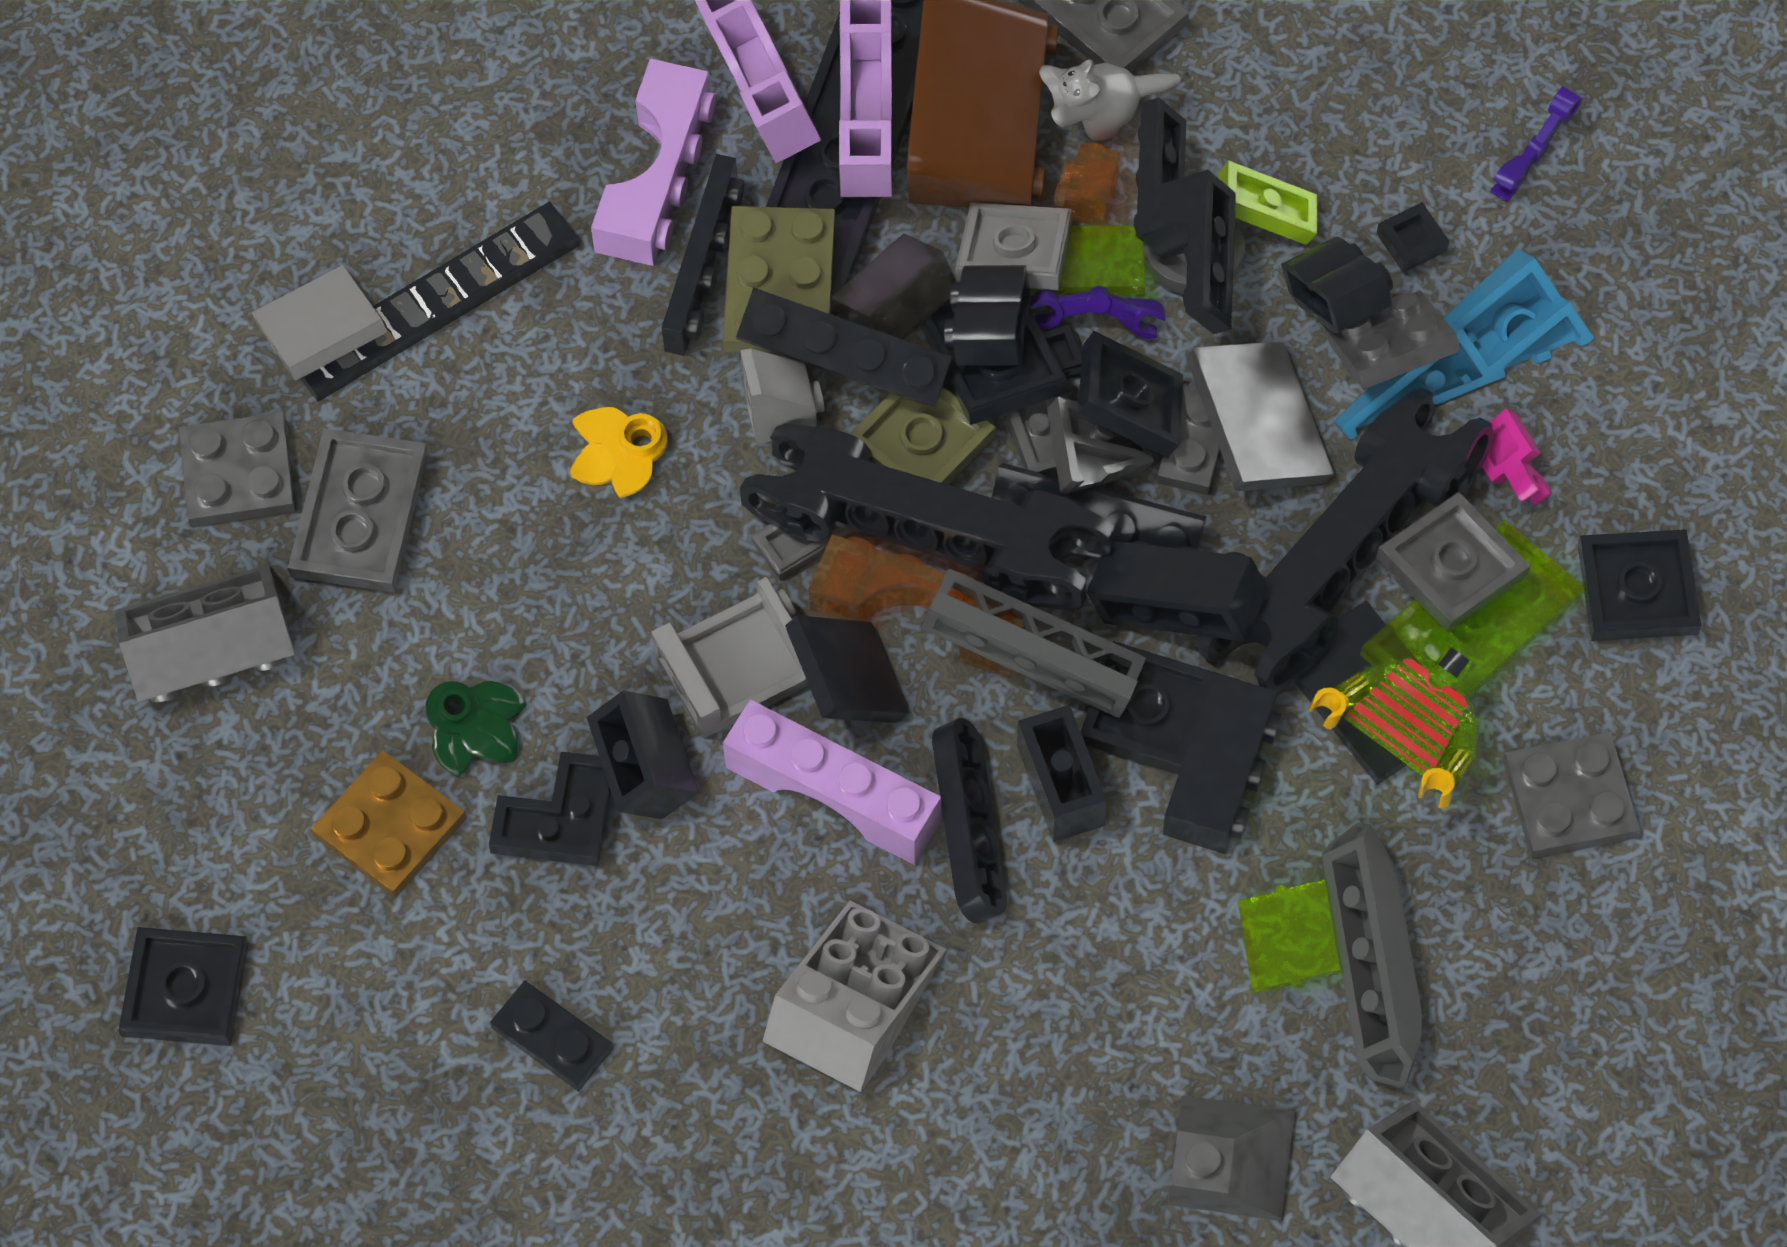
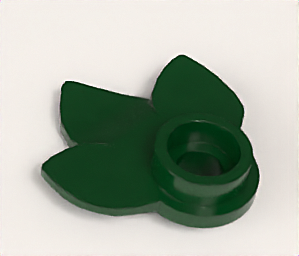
(478, 730)

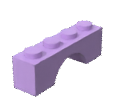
(760, 76)
(865, 98)
(636, 213)
(794, 758)

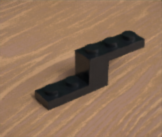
(1186, 215)

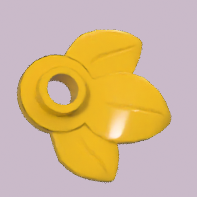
(611, 452)

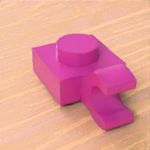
(1511, 459)

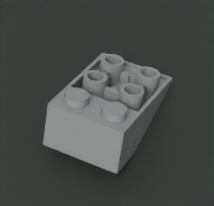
(852, 995)

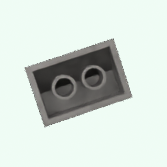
(203, 634)
(1430, 1186)

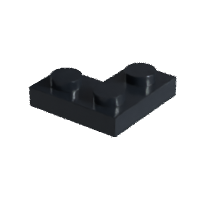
(560, 829)

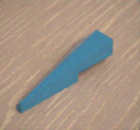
(1497, 325)

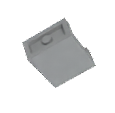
(732, 659)

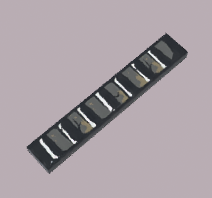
(452, 292)

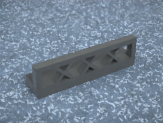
(1030, 650)

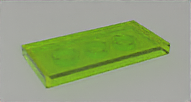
(1491, 634)

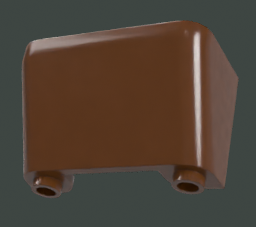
(978, 103)

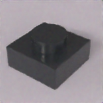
(1412, 237)

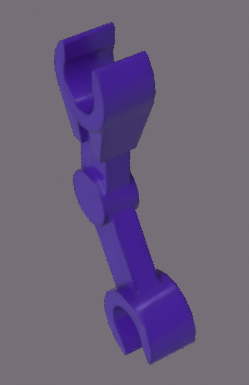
(1513, 172)
(1099, 301)

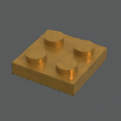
(389, 823)

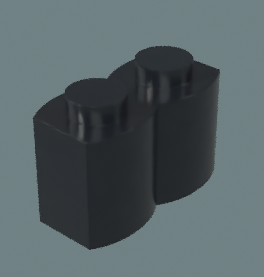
(1338, 283)
(989, 315)

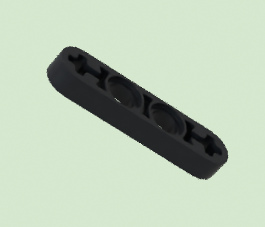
(969, 821)

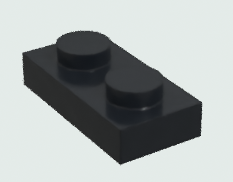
(551, 1035)

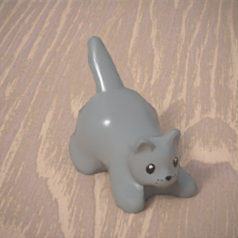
(1100, 95)

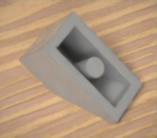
(778, 393)

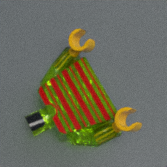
(1413, 716)

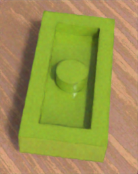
(1271, 203)

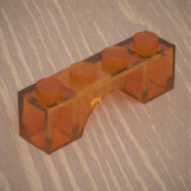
(861, 581)

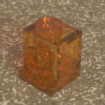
(1089, 184)

